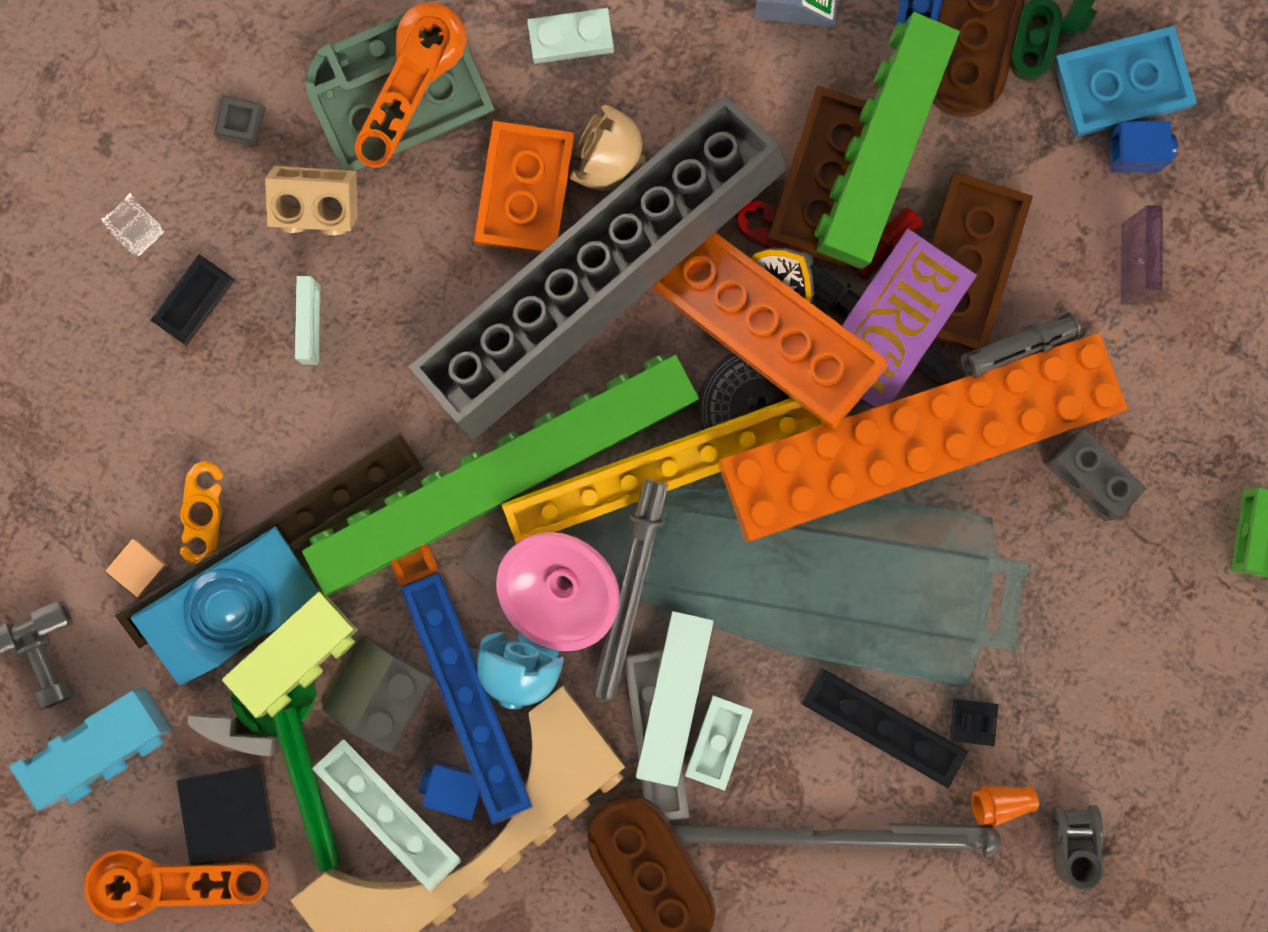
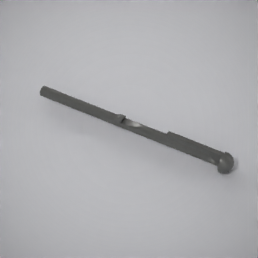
(900, 836)

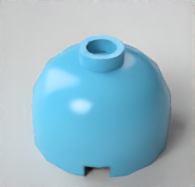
(517, 671)

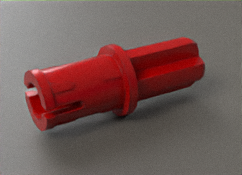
(889, 238)

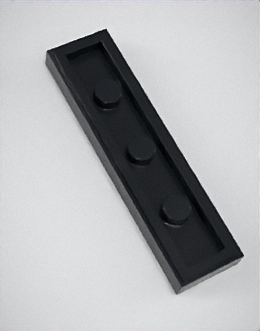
(884, 727)

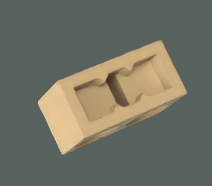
(310, 189)

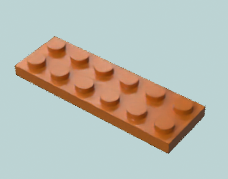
(772, 329)

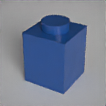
(1142, 146)
(450, 790)

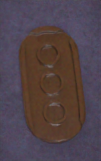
(980, 55)
(648, 868)

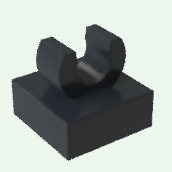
(974, 722)

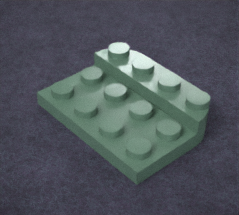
(351, 75)

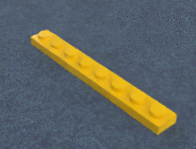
(673, 463)

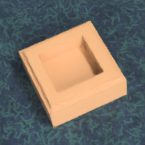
(136, 568)

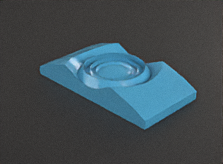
(226, 606)

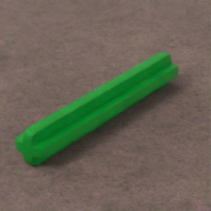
(306, 789)

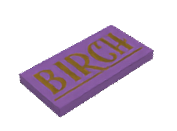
(906, 309)

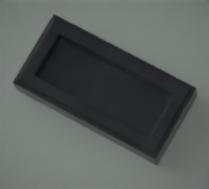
(192, 299)

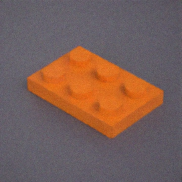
(524, 187)

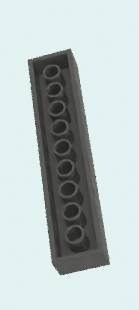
(599, 267)

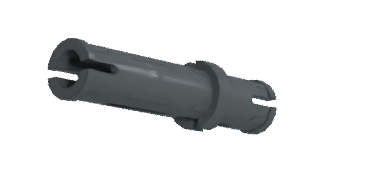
(1035, 339)

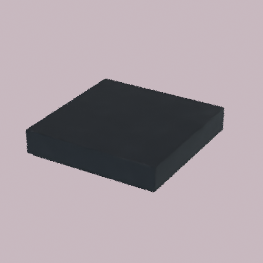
(226, 814)

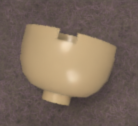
(608, 151)

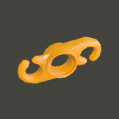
(192, 494)

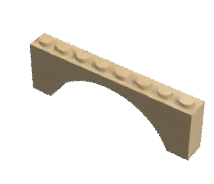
(566, 767)

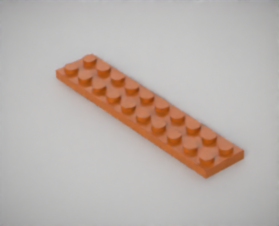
(921, 437)

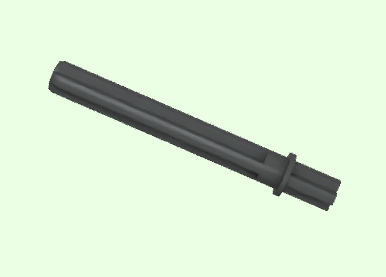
(630, 585)

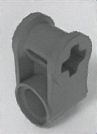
(1077, 842)

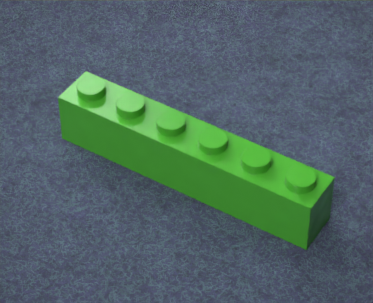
(887, 140)

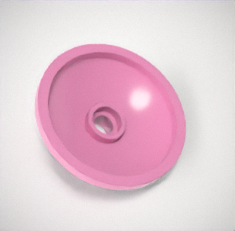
(546, 606)

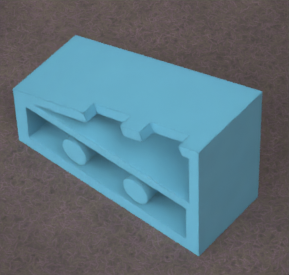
(92, 751)

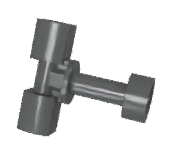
(30, 639)

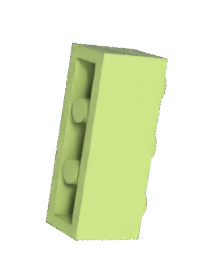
(291, 656)

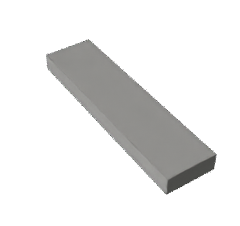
(642, 676)

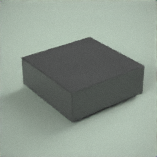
(240, 121)

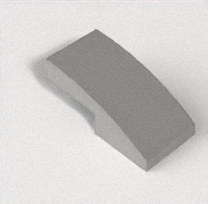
(225, 731)

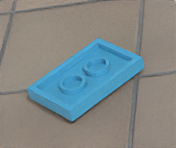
(1124, 81)

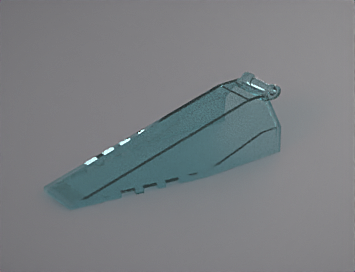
(854, 588)

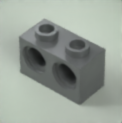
(1095, 476)

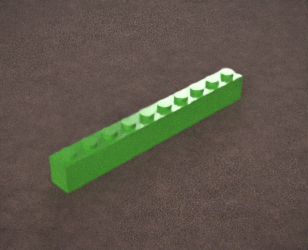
(501, 475)

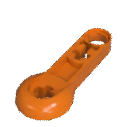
(413, 71)
(162, 885)

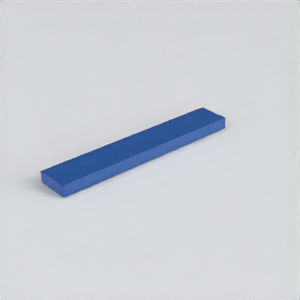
(466, 698)

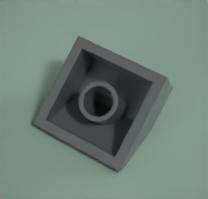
(378, 694)

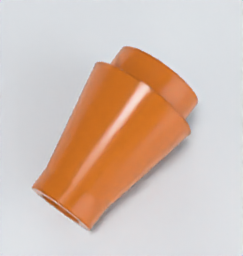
(1002, 803)

